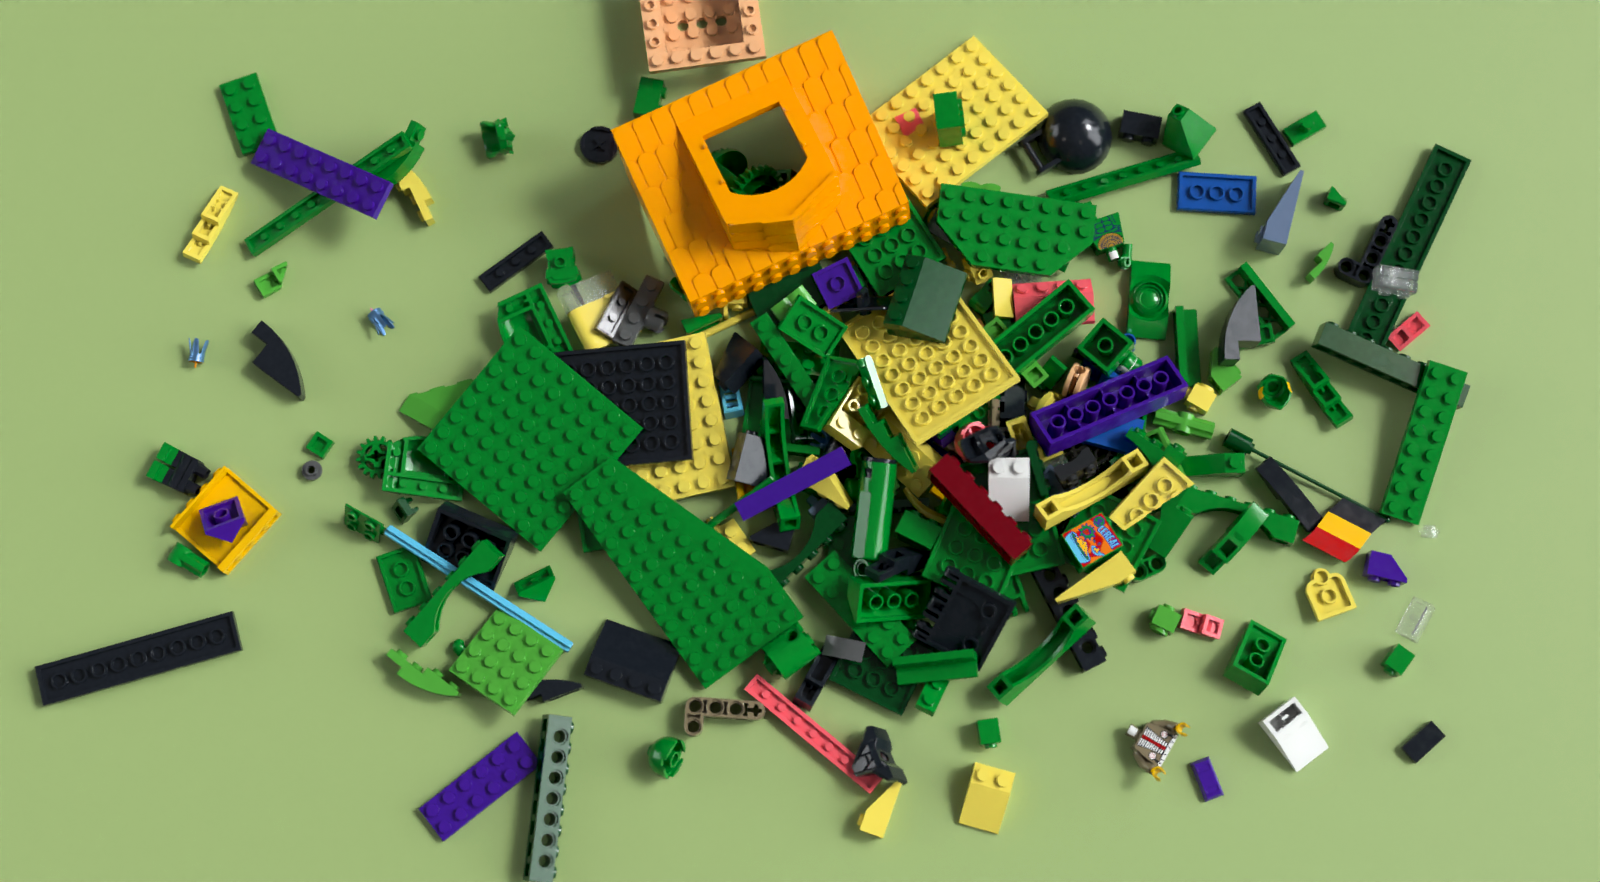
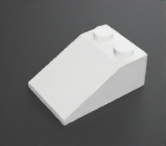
(1010, 486)

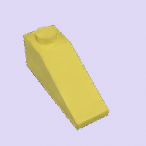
(878, 814)

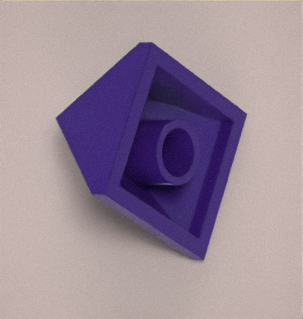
(223, 519)

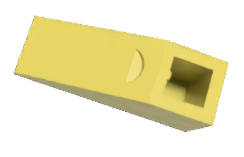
(831, 488)

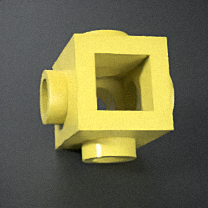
(975, 274)

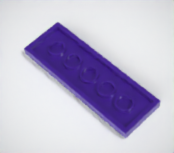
(480, 786)

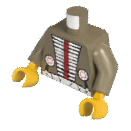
(1154, 743)

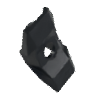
(976, 450)
(876, 758)

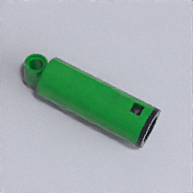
(873, 511)

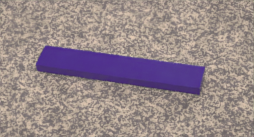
(792, 483)

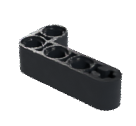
(1371, 250)

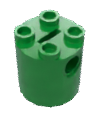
(789, 651)

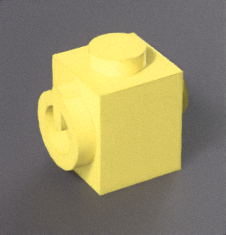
(1199, 398)

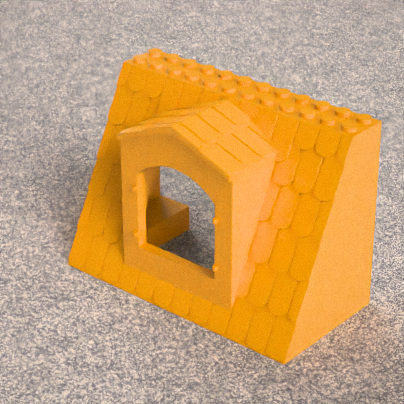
(737, 242)

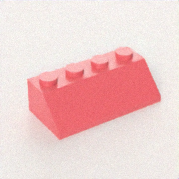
(1030, 294)

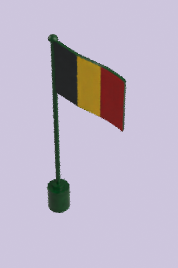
(1343, 526)

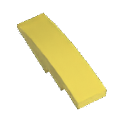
(211, 224)

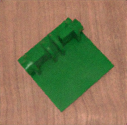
(362, 523)

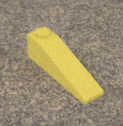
(1107, 575)

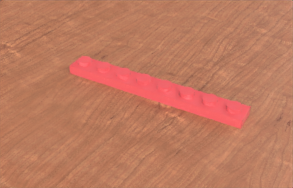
(808, 730)

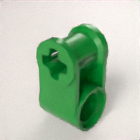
(982, 300)

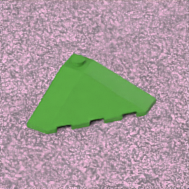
(432, 405)

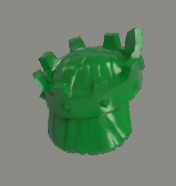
(497, 137)

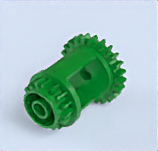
(740, 178)

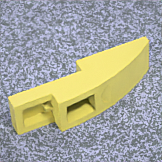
(419, 196)

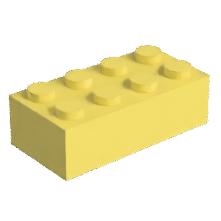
(923, 454)

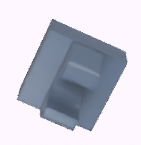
(815, 505)

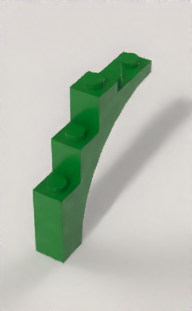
(773, 431)
(1173, 517)

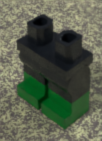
(185, 472)

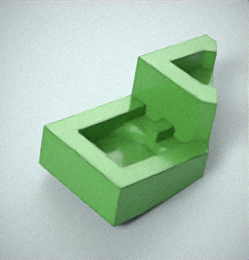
(272, 281)

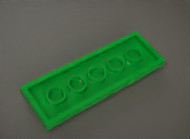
(883, 638)

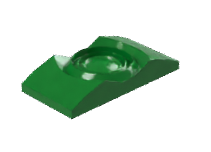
(1148, 300)

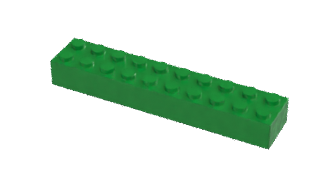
(1040, 331)

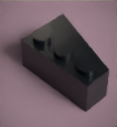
(1013, 402)

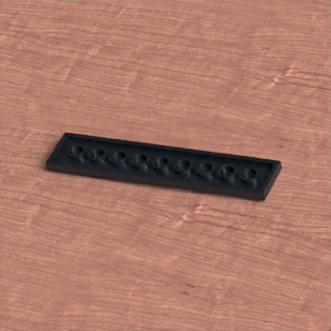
(138, 658)

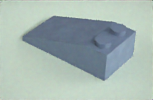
(1275, 232)

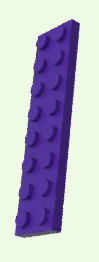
(322, 173)

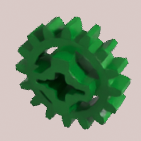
(368, 458)

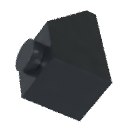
(773, 538)

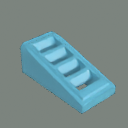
(731, 409)

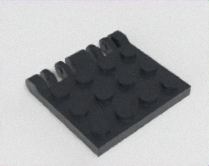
(967, 619)

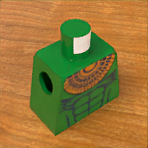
(1108, 236)

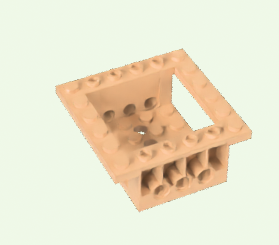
(698, 47)

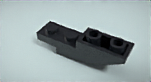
(897, 560)

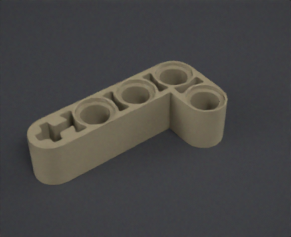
(724, 713)

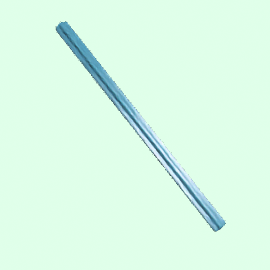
(478, 588)

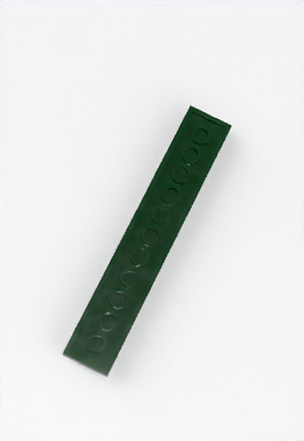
(1412, 239)

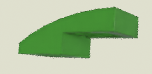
(1321, 259)

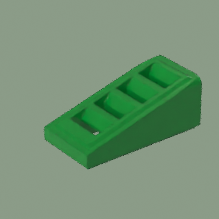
(701, 323)

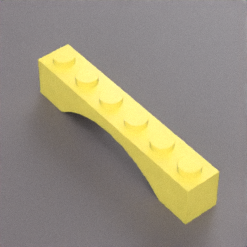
(1064, 505)

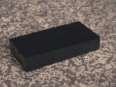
(1423, 742)

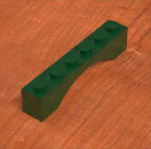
(827, 522)

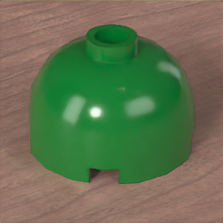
(665, 756)

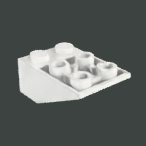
(1294, 733)

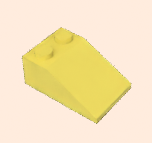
(986, 797)

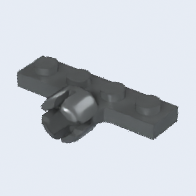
(642, 313)

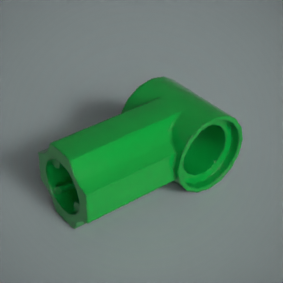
(184, 557)

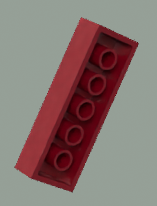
(979, 509)

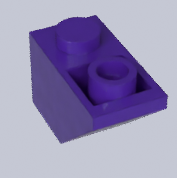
(1383, 567)

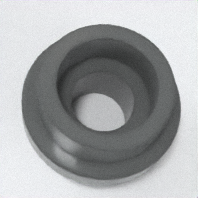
(316, 474)

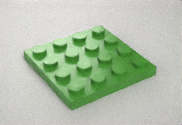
(506, 661)

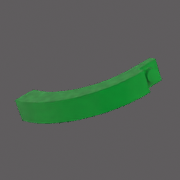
(402, 166)

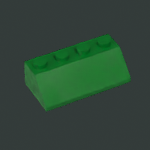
(890, 600)

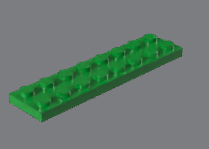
(1423, 442)

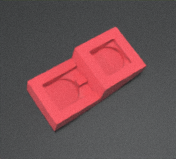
(1408, 331)
(1200, 623)

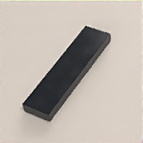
(1271, 139)
(515, 262)

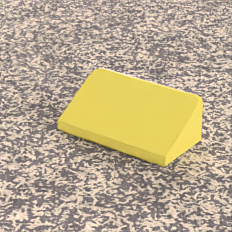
(1002, 298)

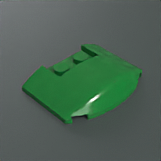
(536, 315)
(414, 474)

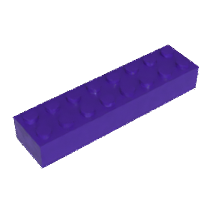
(1107, 405)

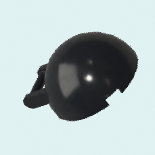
(1071, 138)

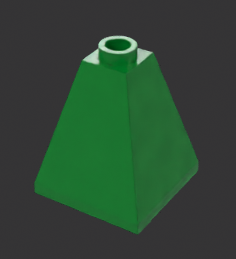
(1186, 132)

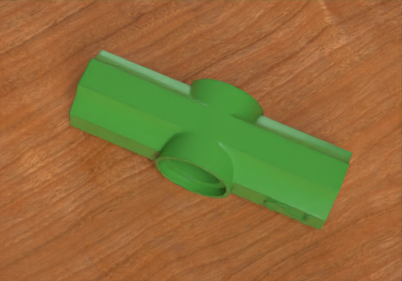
(1183, 423)

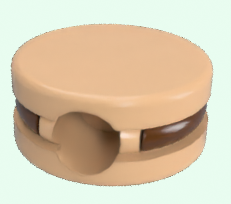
(1076, 380)

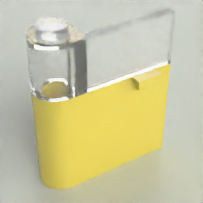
(585, 305)

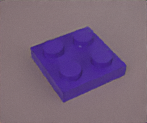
(837, 283)

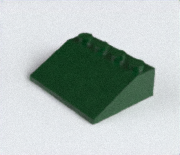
(773, 293)
(924, 300)

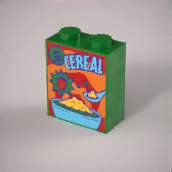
(1090, 542)

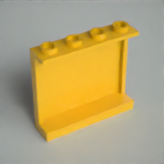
(258, 513)

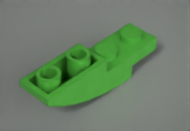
(429, 680)

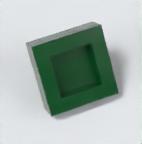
(403, 510)

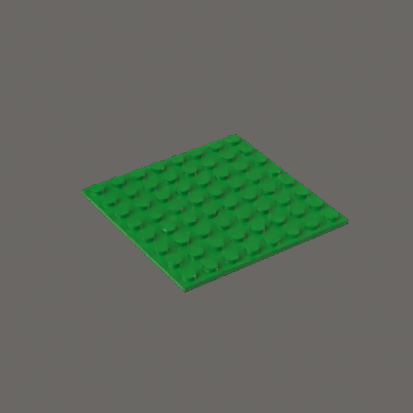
(528, 436)

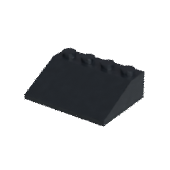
(456, 532)
(633, 661)

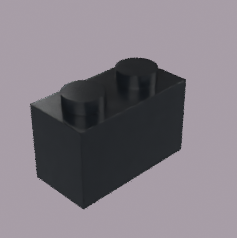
(1139, 128)

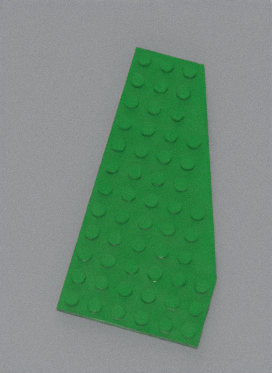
(692, 579)

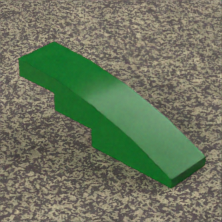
(1321, 389)
(893, 444)

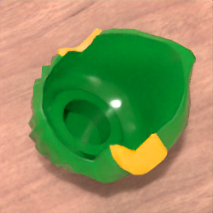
(1274, 391)

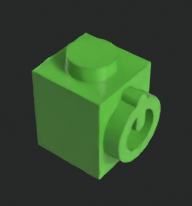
(1163, 619)

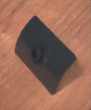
(864, 304)

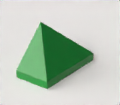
(536, 585)

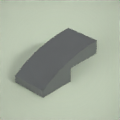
(843, 648)

